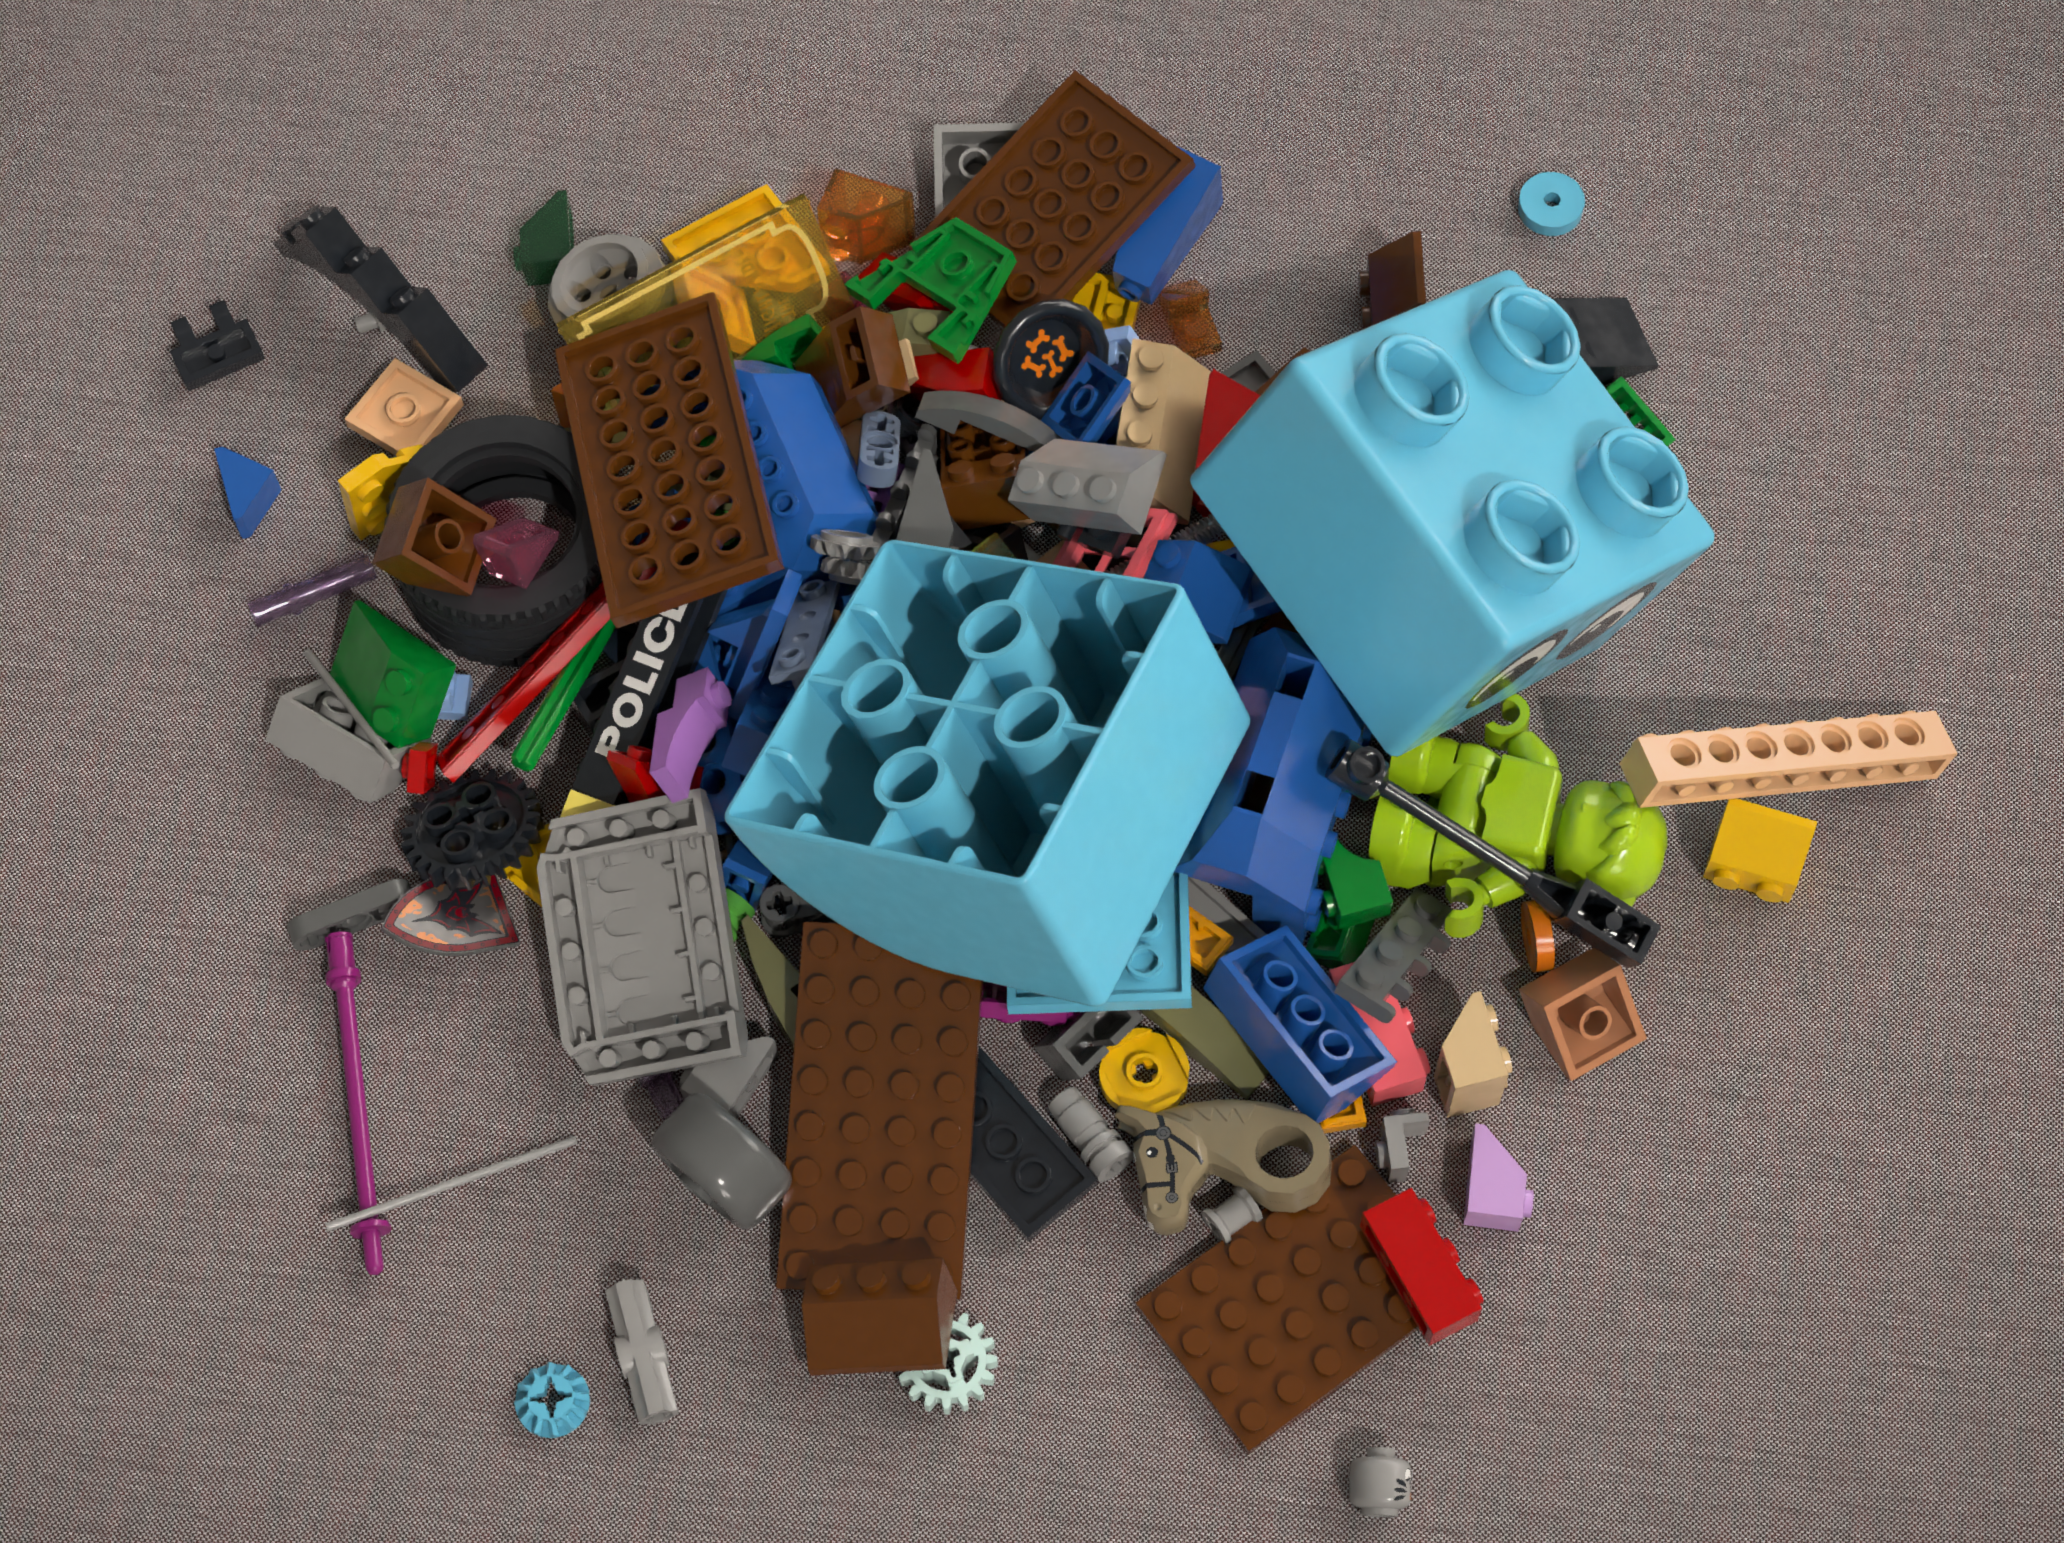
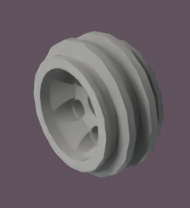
(598, 270)

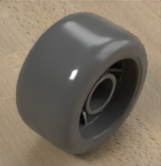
(721, 1161)

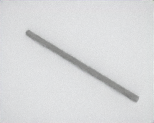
(374, 738)

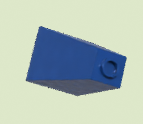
(1168, 234)

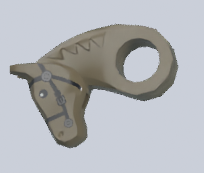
(1223, 1138)

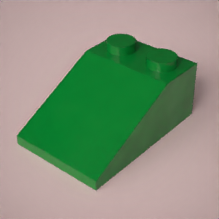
(391, 676)

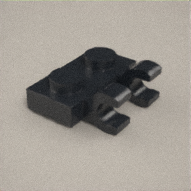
(216, 353)

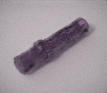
(312, 590)

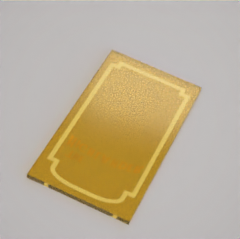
(760, 273)

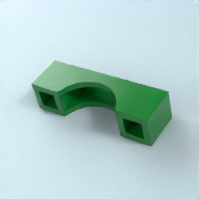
(1354, 888)

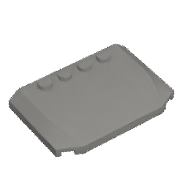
(641, 939)

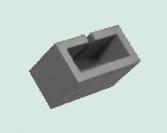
(1067, 1045)

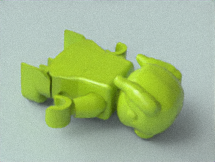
(1519, 811)

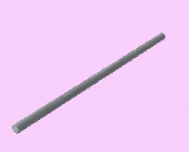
(449, 1184)

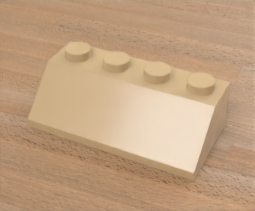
(1166, 416)

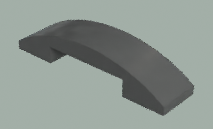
(997, 417)

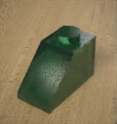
(545, 240)

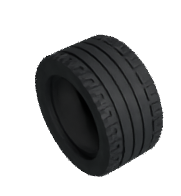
(490, 463)

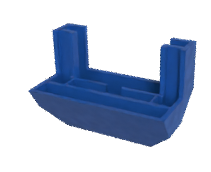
(803, 470)
(1292, 736)

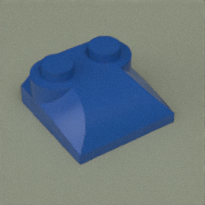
(1087, 401)

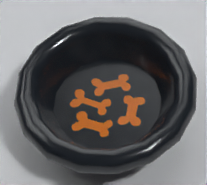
(1042, 352)

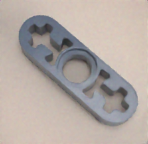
(878, 449)

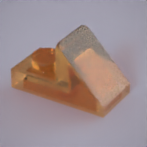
(1190, 319)

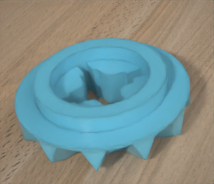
(568, 1412)

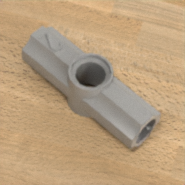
(641, 1352)

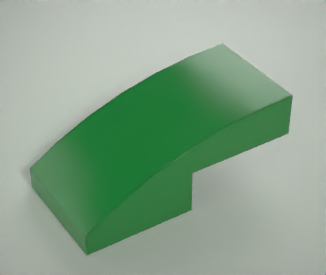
(786, 343)

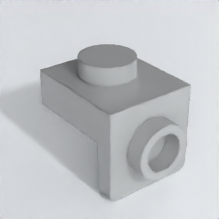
(1392, 1149)

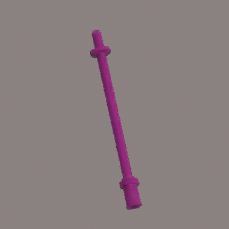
(343, 979)

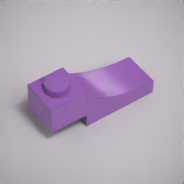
(686, 731)

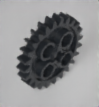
(472, 829)

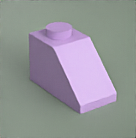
(1495, 1185)

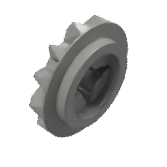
(845, 544)
(845, 570)

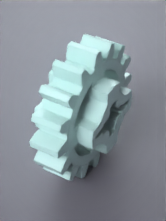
(965, 1355)

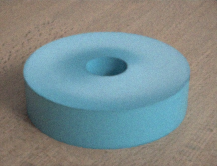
(1551, 188)

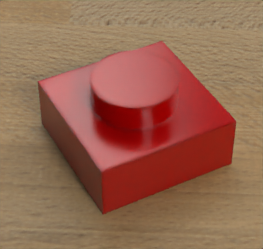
(420, 767)

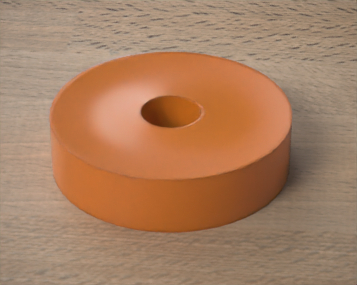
(1537, 937)

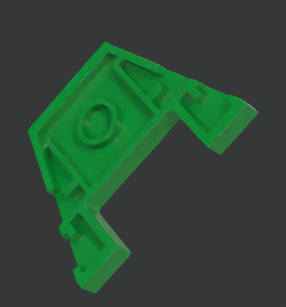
(955, 269)

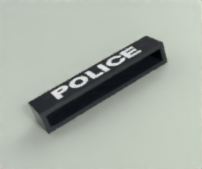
(657, 655)

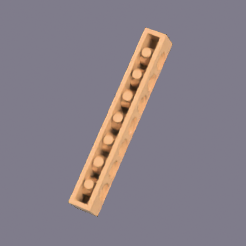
(1786, 758)

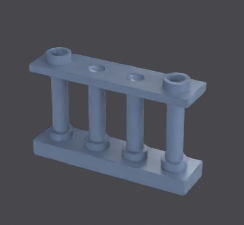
(805, 631)

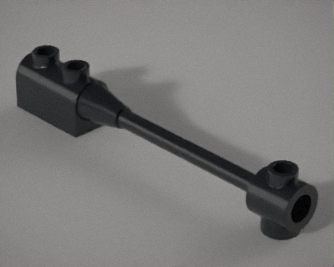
(1577, 906)

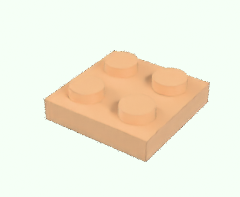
(403, 409)

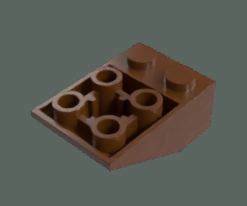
(857, 363)
(979, 476)

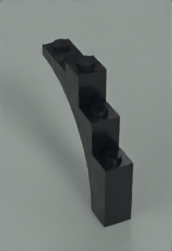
(412, 314)

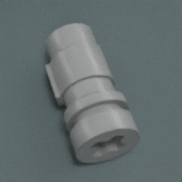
(1088, 1131)

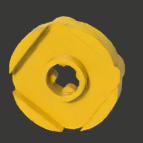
(1151, 1050)

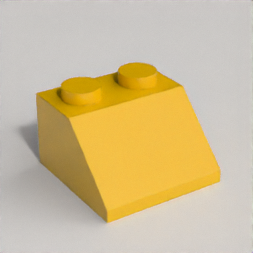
(1759, 850)

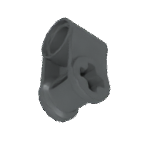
(796, 911)

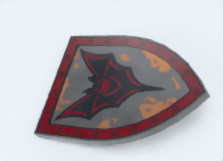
(452, 921)

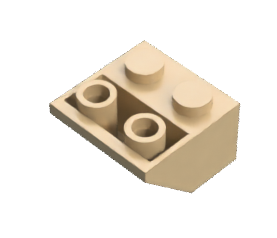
(1471, 1063)

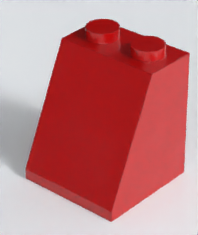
(1223, 408)

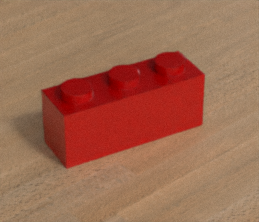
(1422, 1265)

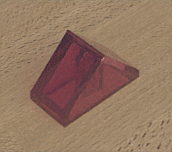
(515, 549)

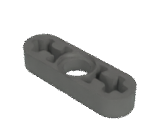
(347, 914)

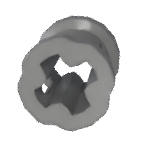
(1231, 1215)

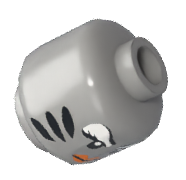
(1380, 1483)

